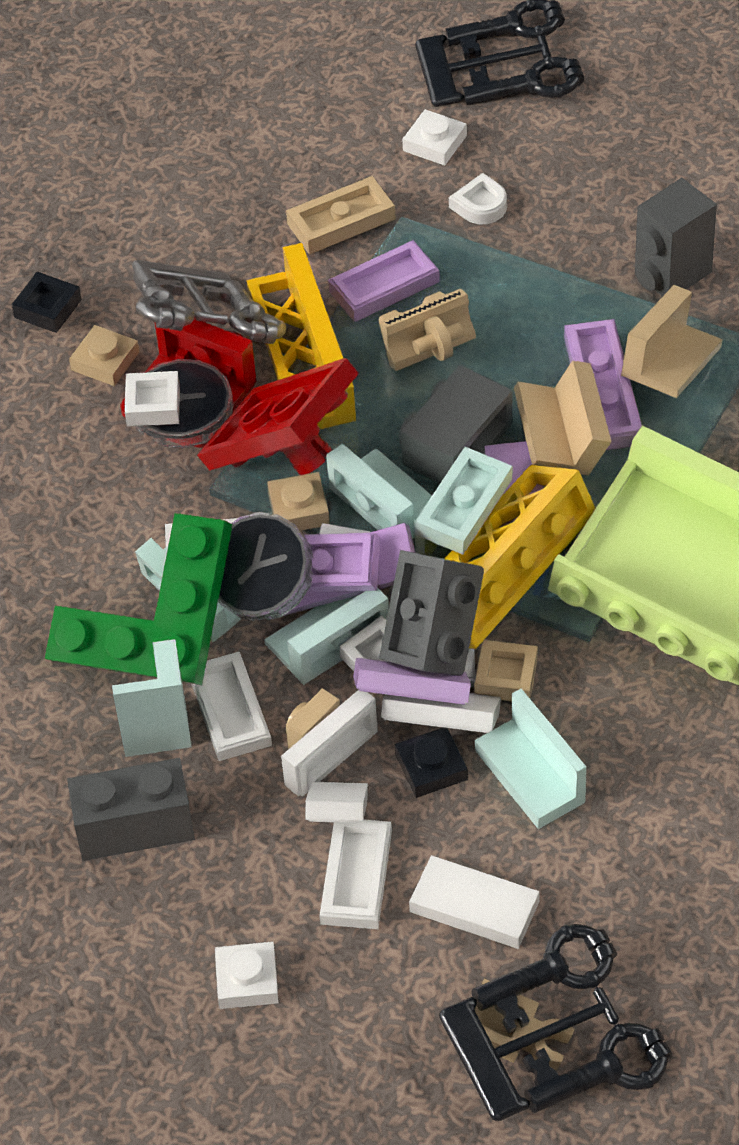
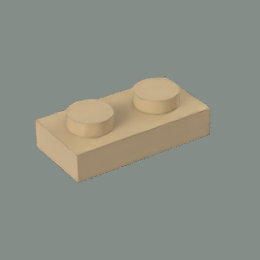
(340, 215)

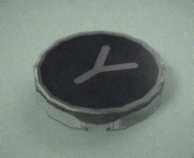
(203, 404)
(265, 567)

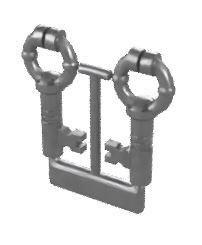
(162, 281)

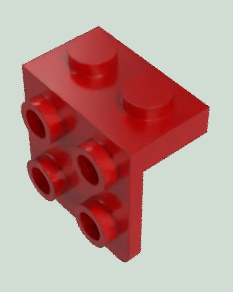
(212, 345)

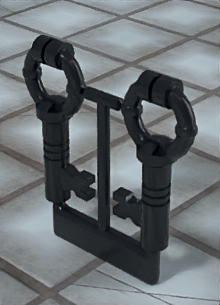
(438, 70)
(484, 1062)

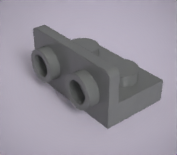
(431, 613)

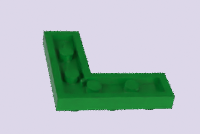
(182, 613)

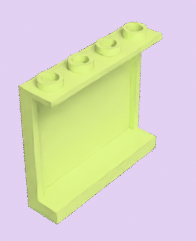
(663, 555)

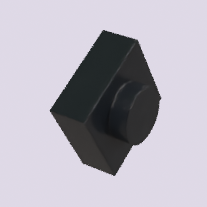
(46, 302)
(431, 762)

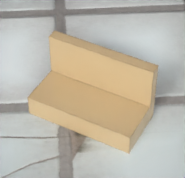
(664, 349)
(565, 422)

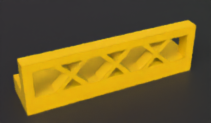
(310, 317)
(529, 545)

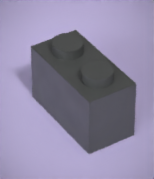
(674, 238)
(459, 414)
(130, 809)

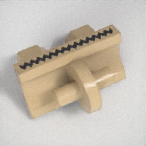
(427, 329)

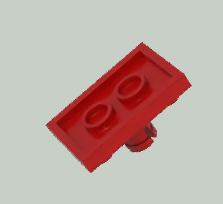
(282, 419)

